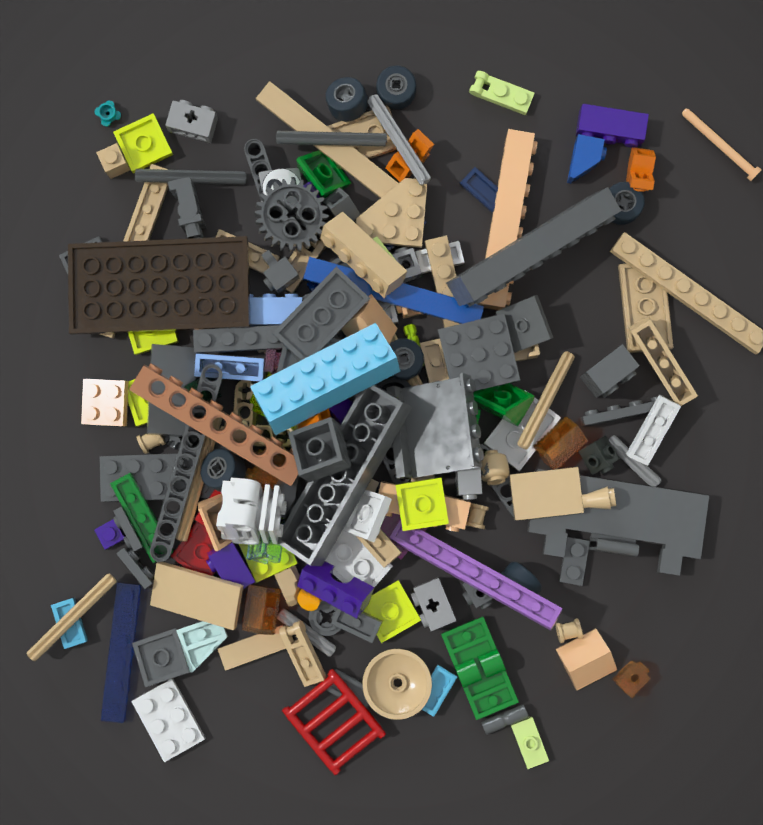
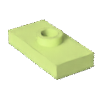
(529, 742)

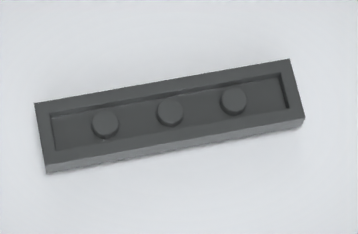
(235, 339)
(616, 412)

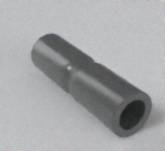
(502, 720)

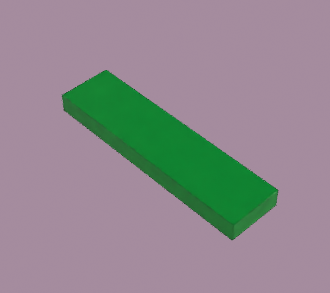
(137, 511)

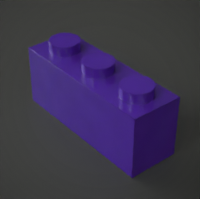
(612, 125)

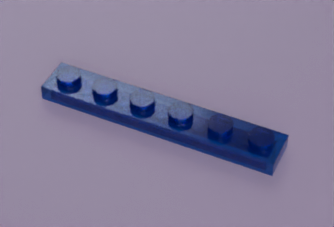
(120, 652)

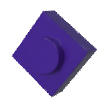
(109, 534)

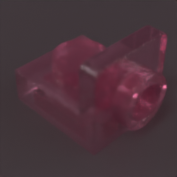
(271, 361)

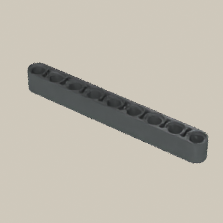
(180, 472)

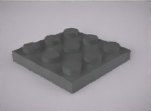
(480, 350)

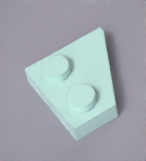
(200, 641)

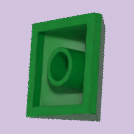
(322, 173)
(505, 402)

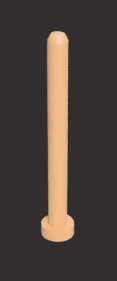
(721, 144)

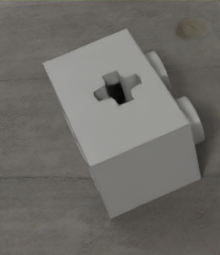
(199, 129)
(468, 483)
(443, 614)

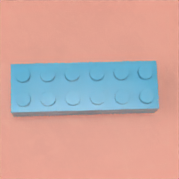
(325, 378)

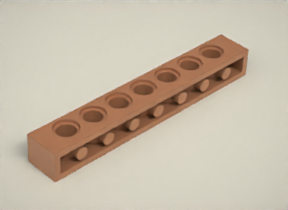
(142, 387)

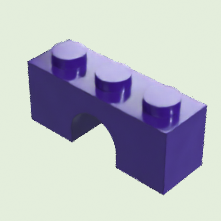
(348, 597)

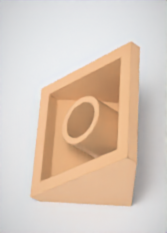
(368, 315)
(209, 512)
(586, 659)

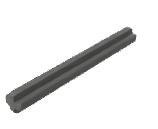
(331, 138)
(197, 176)

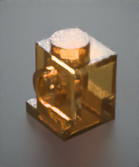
(623, 678)

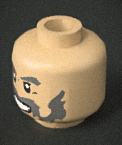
(494, 467)

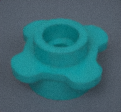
(103, 109)

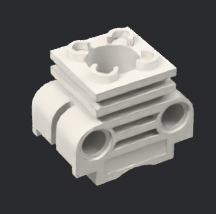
(250, 512)

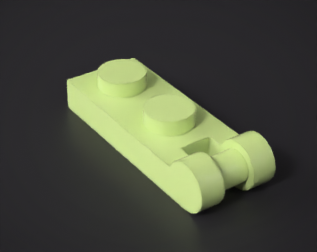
(502, 93)

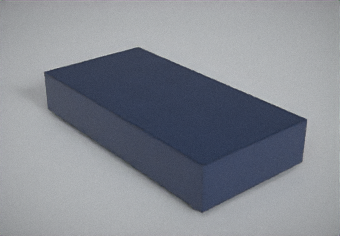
(481, 188)

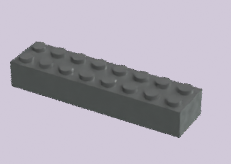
(534, 248)
(331, 500)

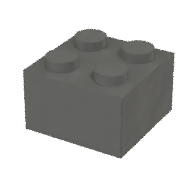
(605, 375)
(319, 449)

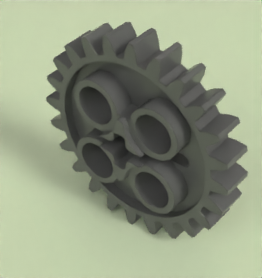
(276, 227)

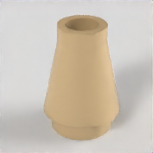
(601, 498)

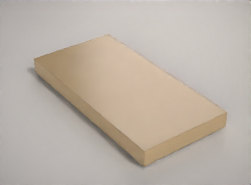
(643, 299)
(196, 595)

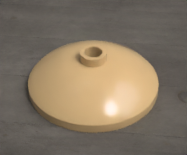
(389, 699)

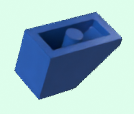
(586, 156)

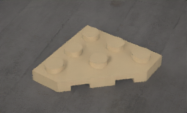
(398, 215)

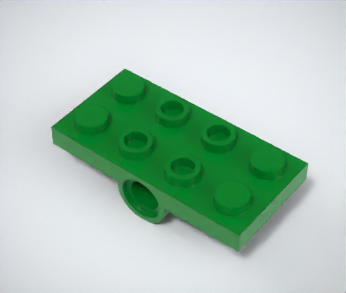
(479, 667)

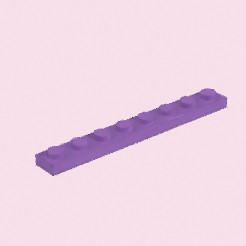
(477, 575)

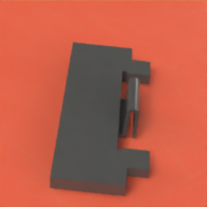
(640, 514)

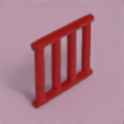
(320, 748)

